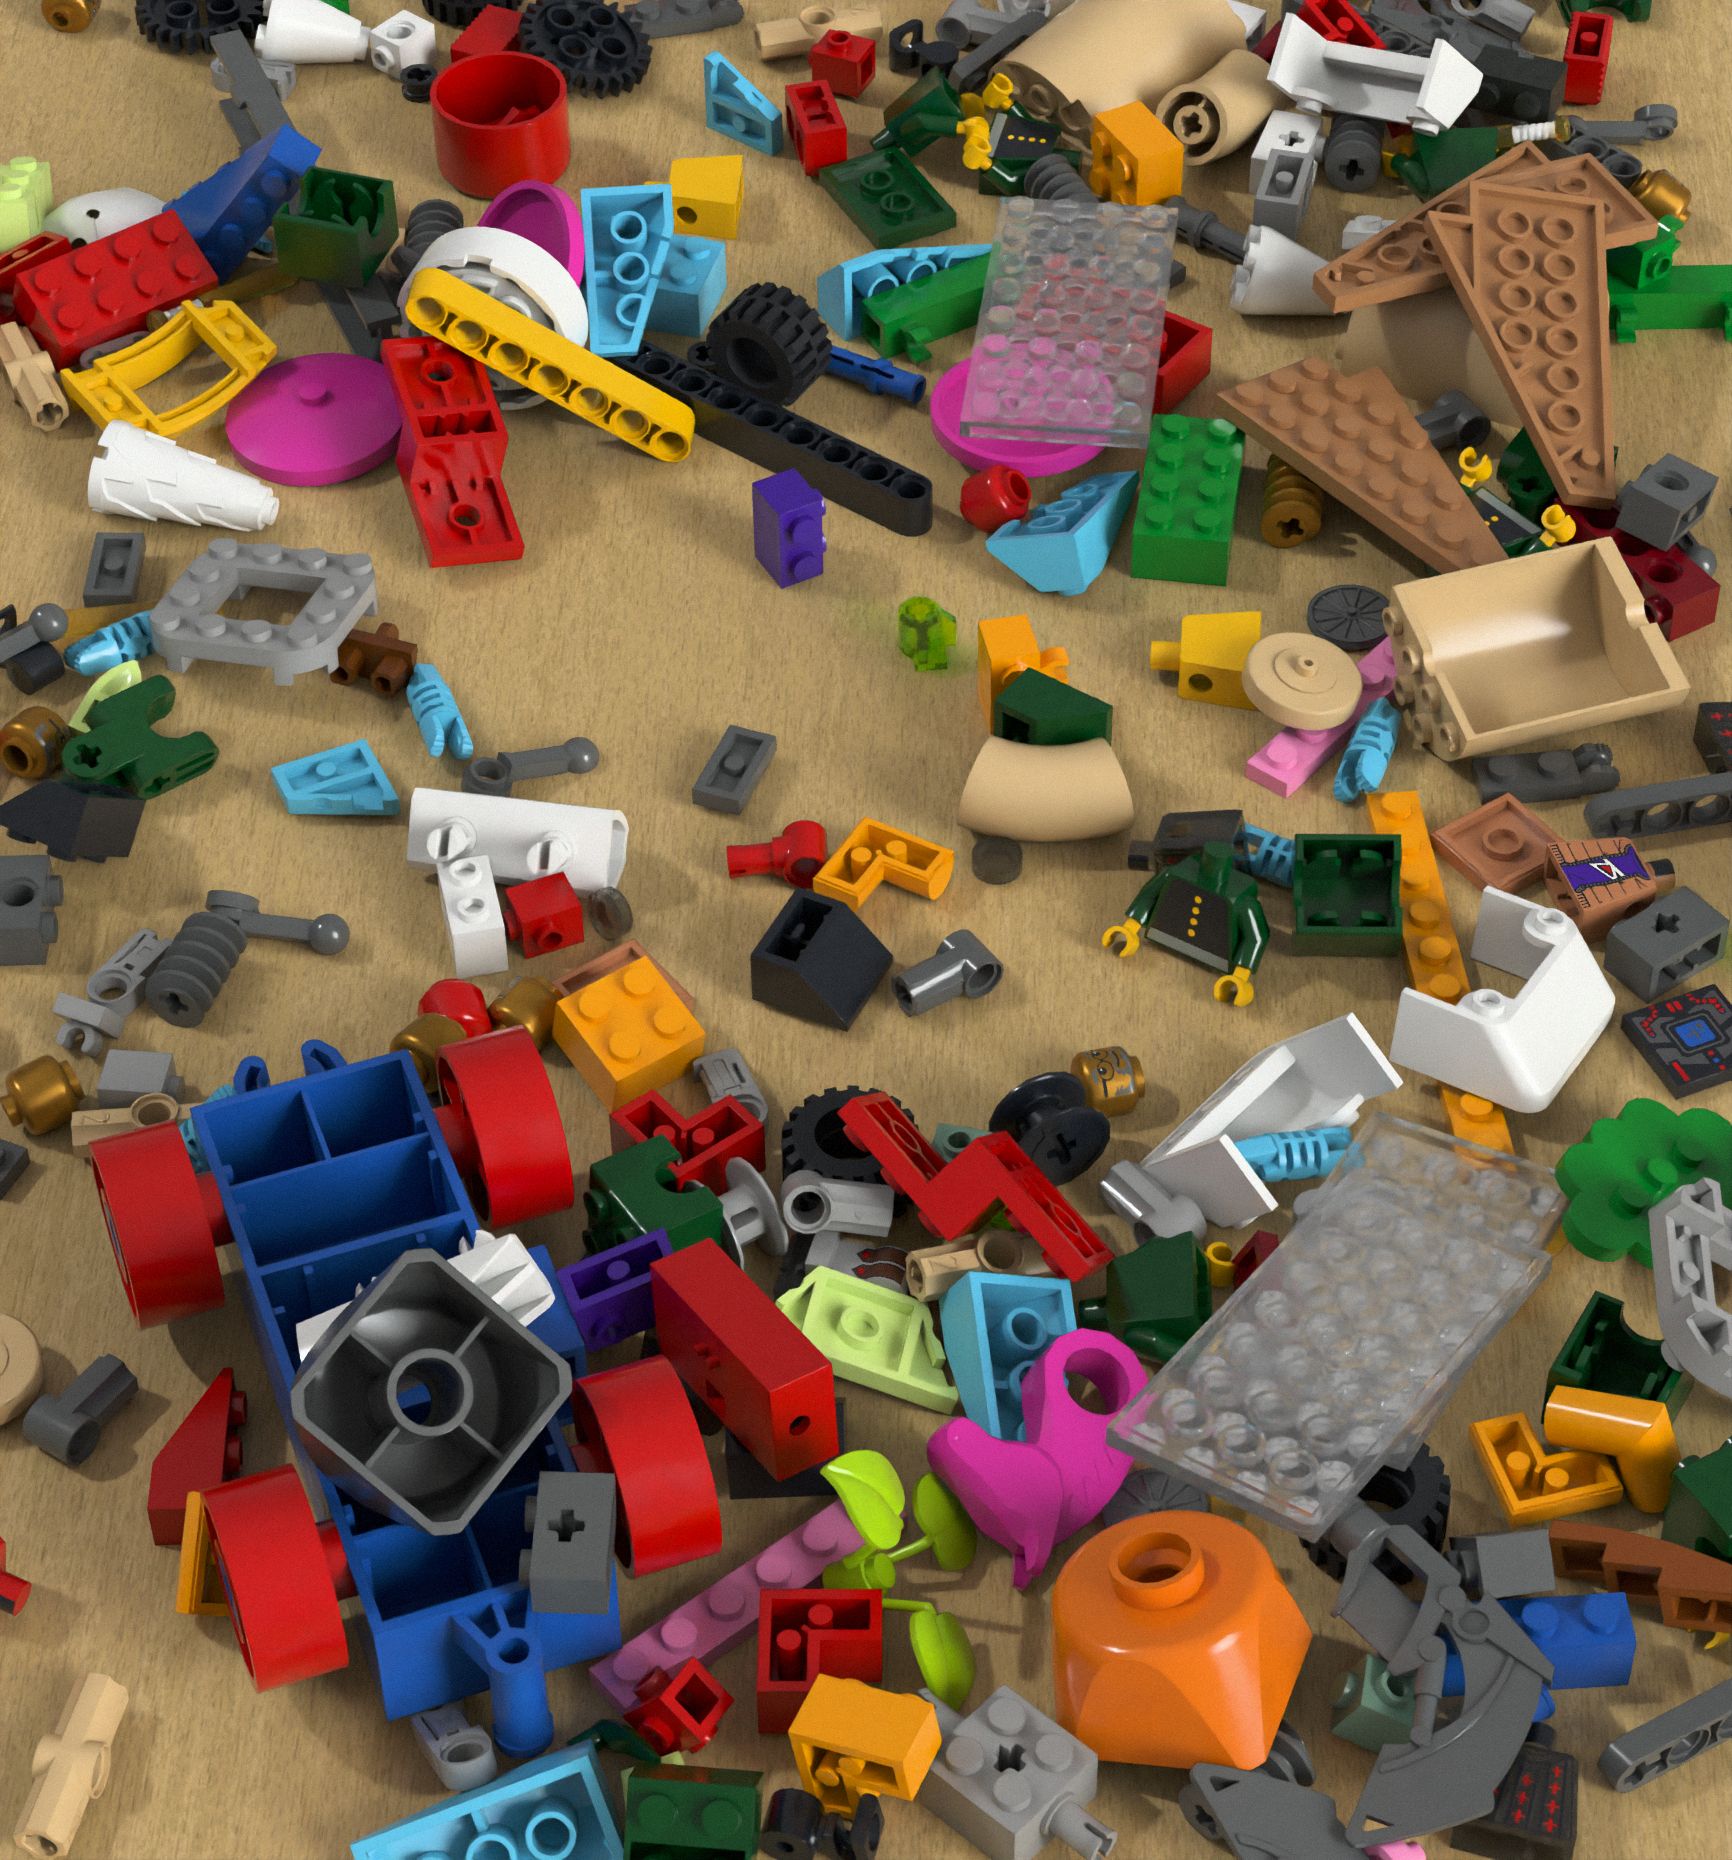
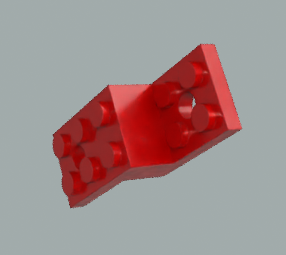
(451, 453)
(974, 1186)

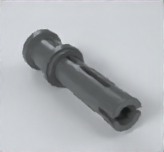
(1205, 230)

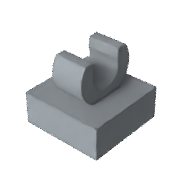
(88, 1019)

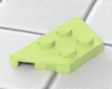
(872, 1336)

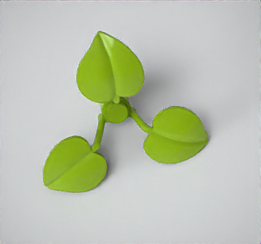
(873, 1502)

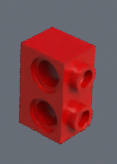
(815, 126)

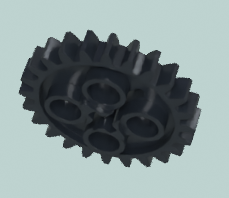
(179, 21)
(587, 43)

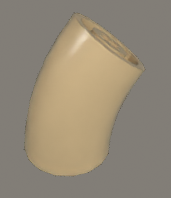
(1221, 107)
(1046, 792)

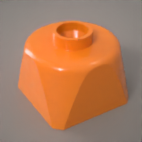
(1175, 1643)

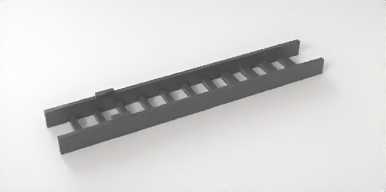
(254, 112)

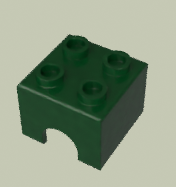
(339, 228)
(1346, 895)
(632, 1199)
(1616, 1360)
(1701, 1504)

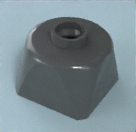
(486, 1384)

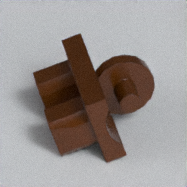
(378, 658)

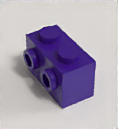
(788, 527)
(614, 1290)

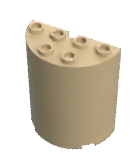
(1114, 55)
(1426, 351)
(1527, 650)

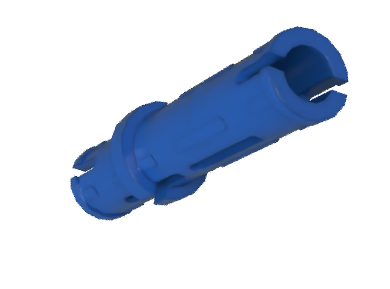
(877, 375)

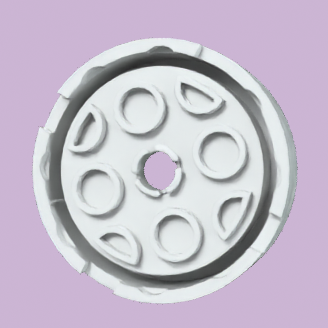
(515, 275)

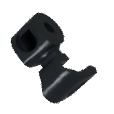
(918, 52)
(33, 666)
(799, 1827)

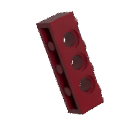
(1673, 586)

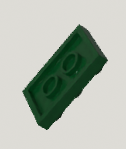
(887, 198)

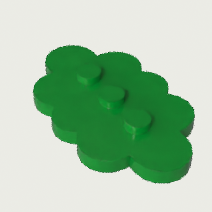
(1631, 1167)

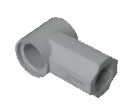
(1503, 16)
(970, 23)
(843, 1205)
(1148, 1205)

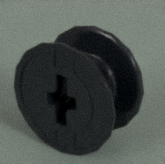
(1053, 1125)

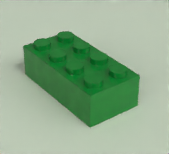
(1188, 500)

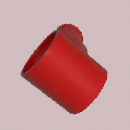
(794, 855)

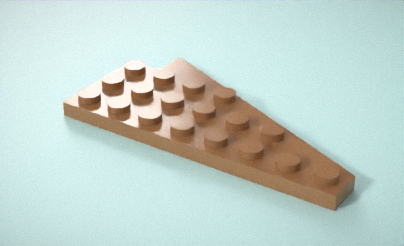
(1405, 263)
(1538, 300)
(1367, 453)

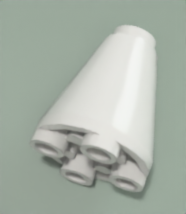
(309, 33)
(1276, 277)

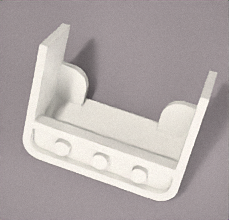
(1372, 81)
(1504, 1046)
(1288, 1086)

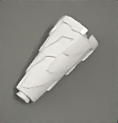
(154, 479)

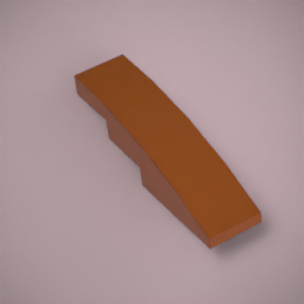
(1651, 1571)

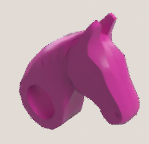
(1065, 1474)

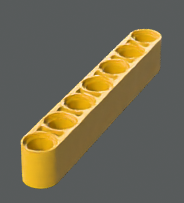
(550, 364)

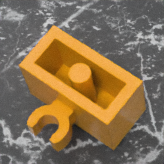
(1005, 652)

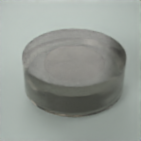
(997, 860)
(609, 913)

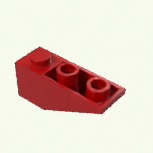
(197, 1456)

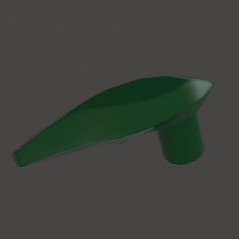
(619, 1739)

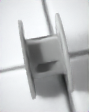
(748, 1213)

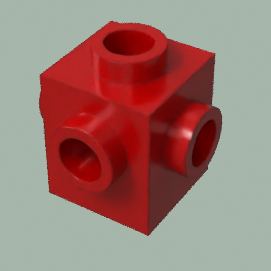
(678, 1707)

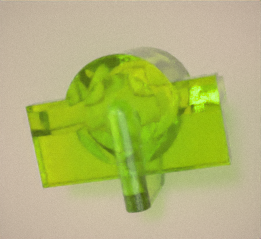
(925, 632)

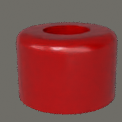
(500, 122)

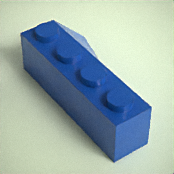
(239, 201)
(1581, 1635)

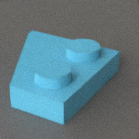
(739, 108)
(336, 783)

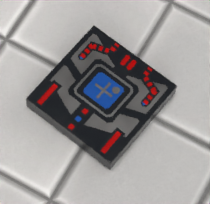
(1685, 1040)

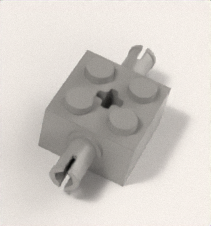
(1013, 1780)

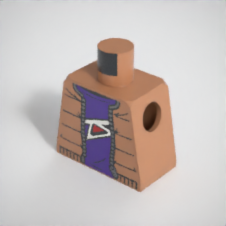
(1602, 882)

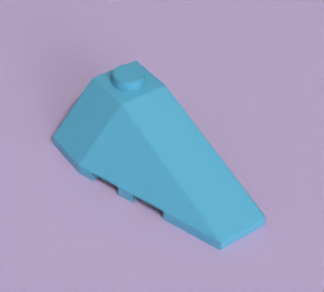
(624, 256)
(876, 272)
(1068, 538)
(994, 1335)
(534, 1812)

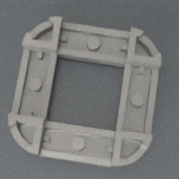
(186, 622)
(1686, 1235)

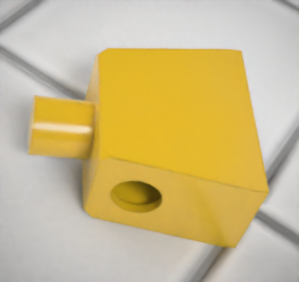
(707, 195)
(1210, 657)

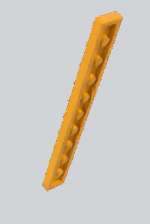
(1433, 953)

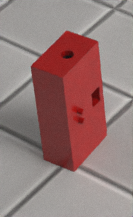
(745, 1359)

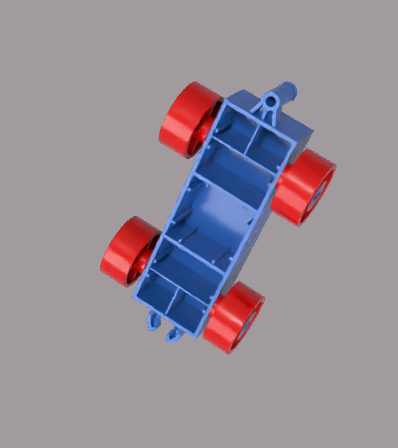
(309, 1199)

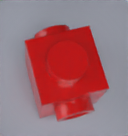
(844, 61)
(543, 915)

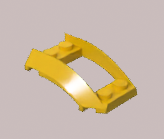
(109, 386)

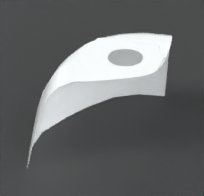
(117, 208)

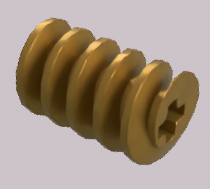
(1290, 505)

